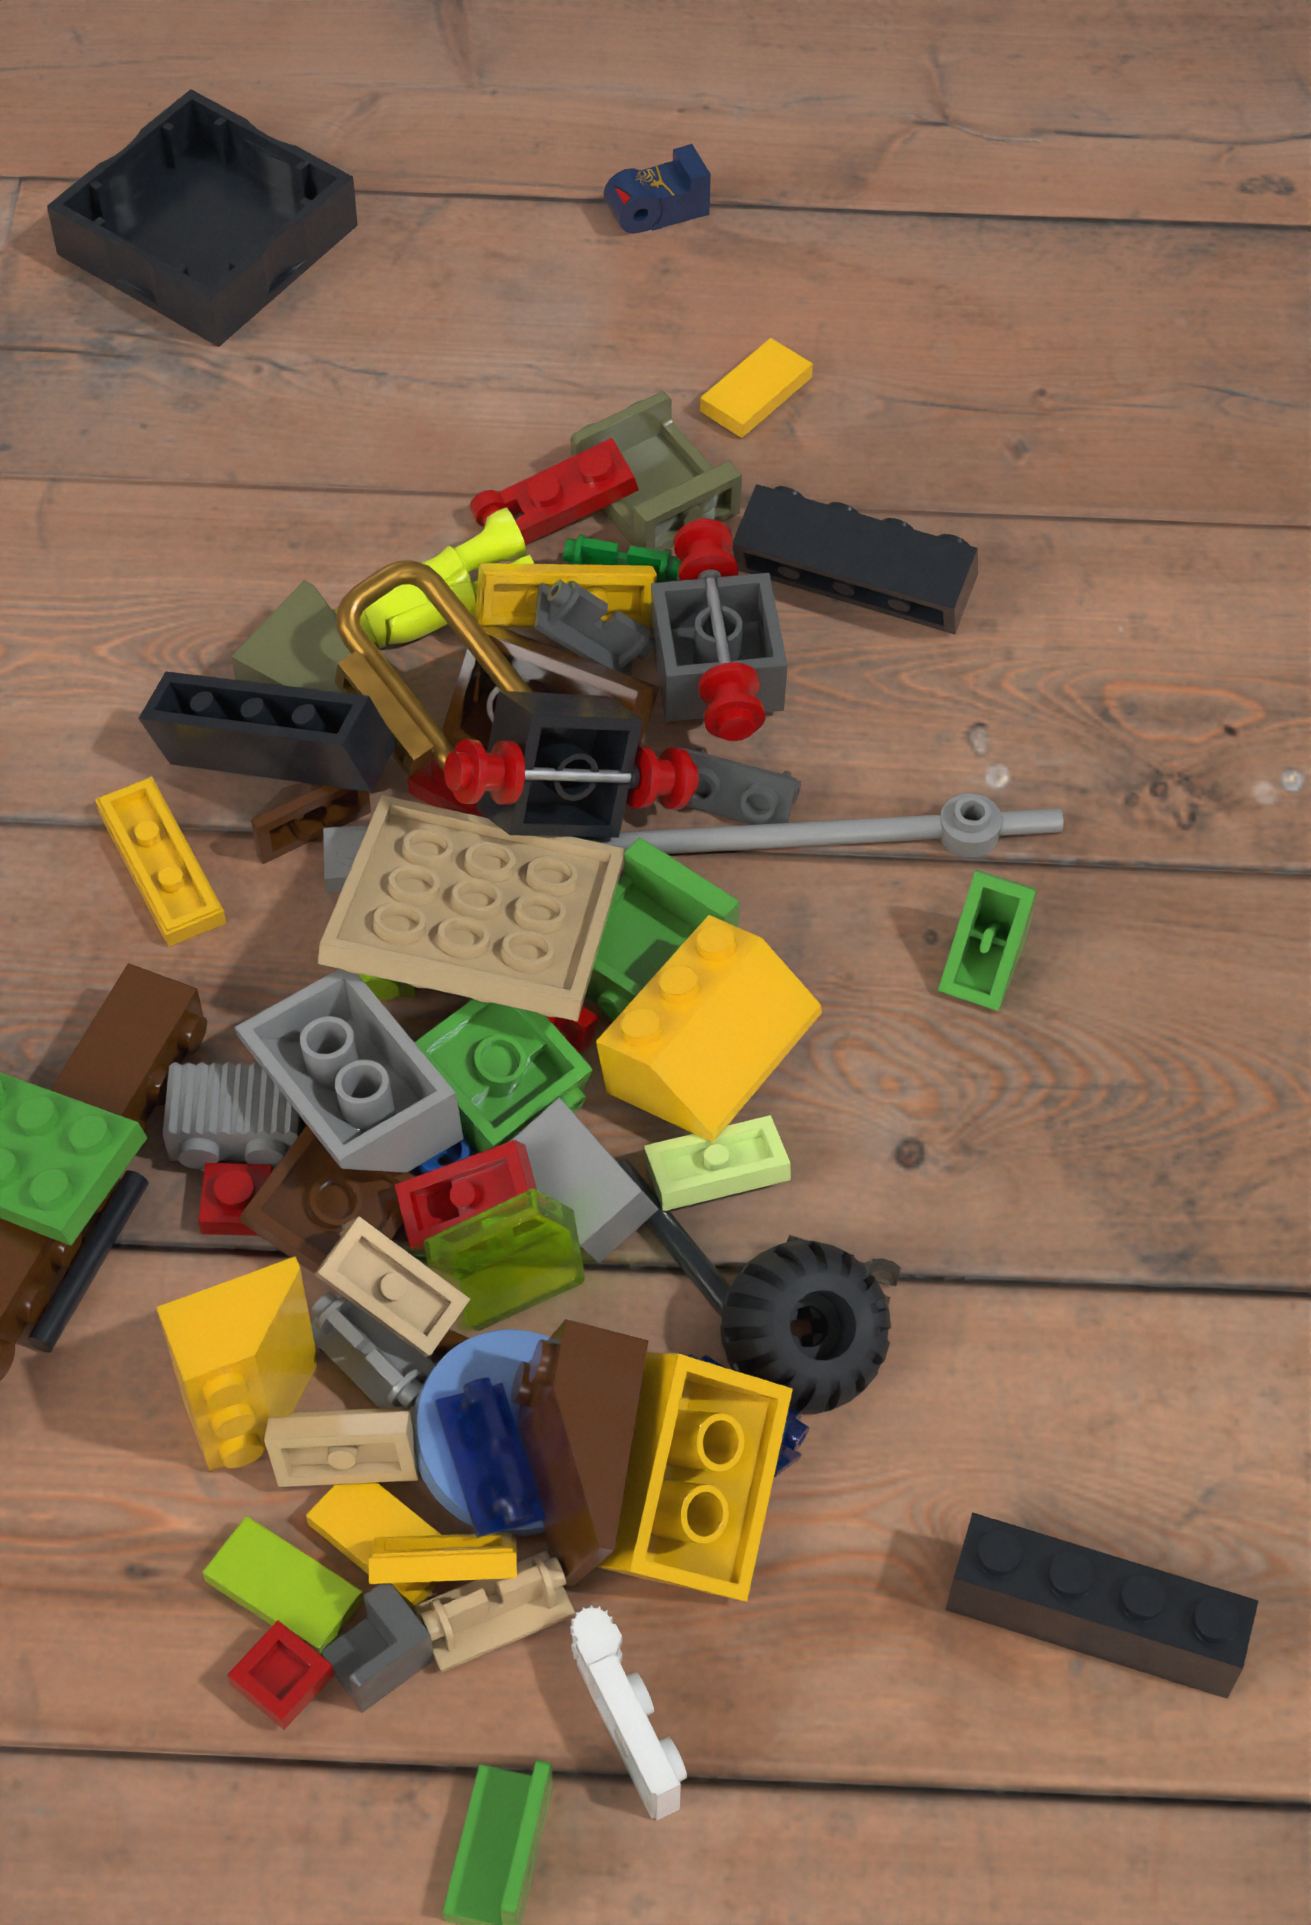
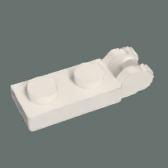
(624, 1709)

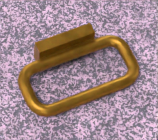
(371, 674)

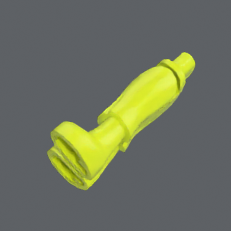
(409, 614)

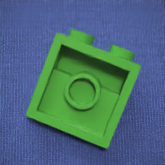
(504, 1069)

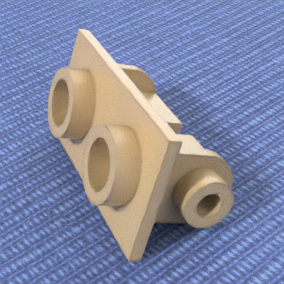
(495, 1611)

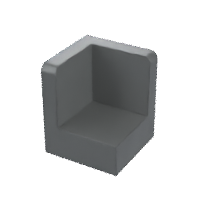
(380, 1649)

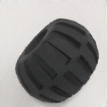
(845, 1315)

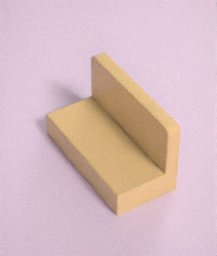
(391, 1286)
(342, 1447)

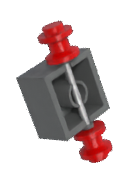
(717, 637)

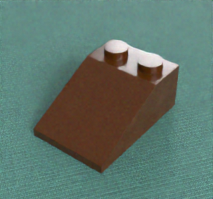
(578, 1436)

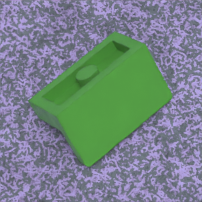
(499, 1846)

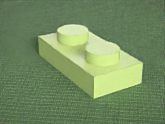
(697, 1170)

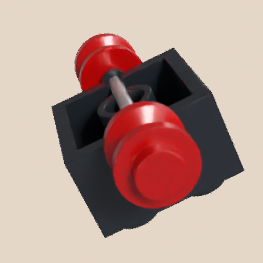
(565, 767)

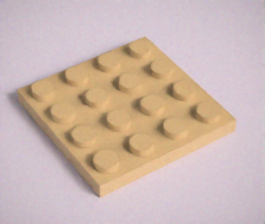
(473, 909)

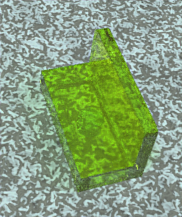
(510, 1256)

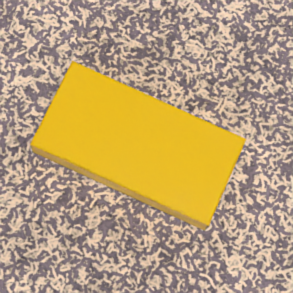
(756, 387)
(357, 1514)
(442, 1558)

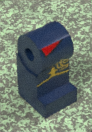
(660, 193)

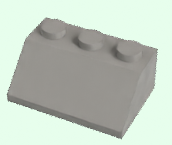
(355, 1076)

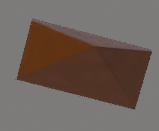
(301, 813)

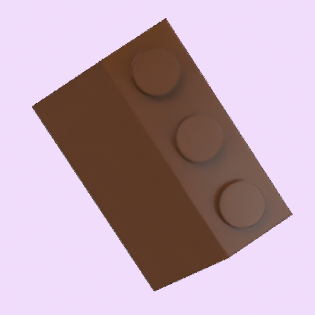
(544, 671)

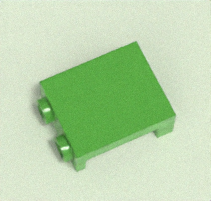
(648, 921)

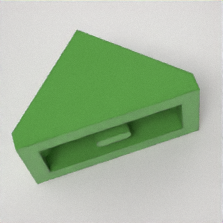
(988, 940)

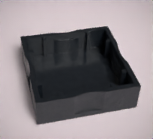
(203, 217)

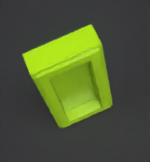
(283, 1584)

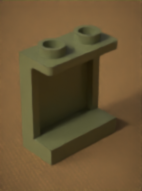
(669, 472)

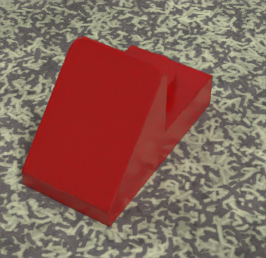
(462, 1190)

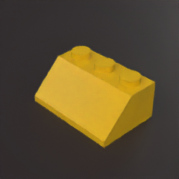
(706, 1030)
(241, 1358)
(699, 1475)

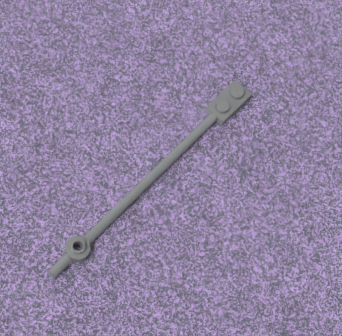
(956, 833)

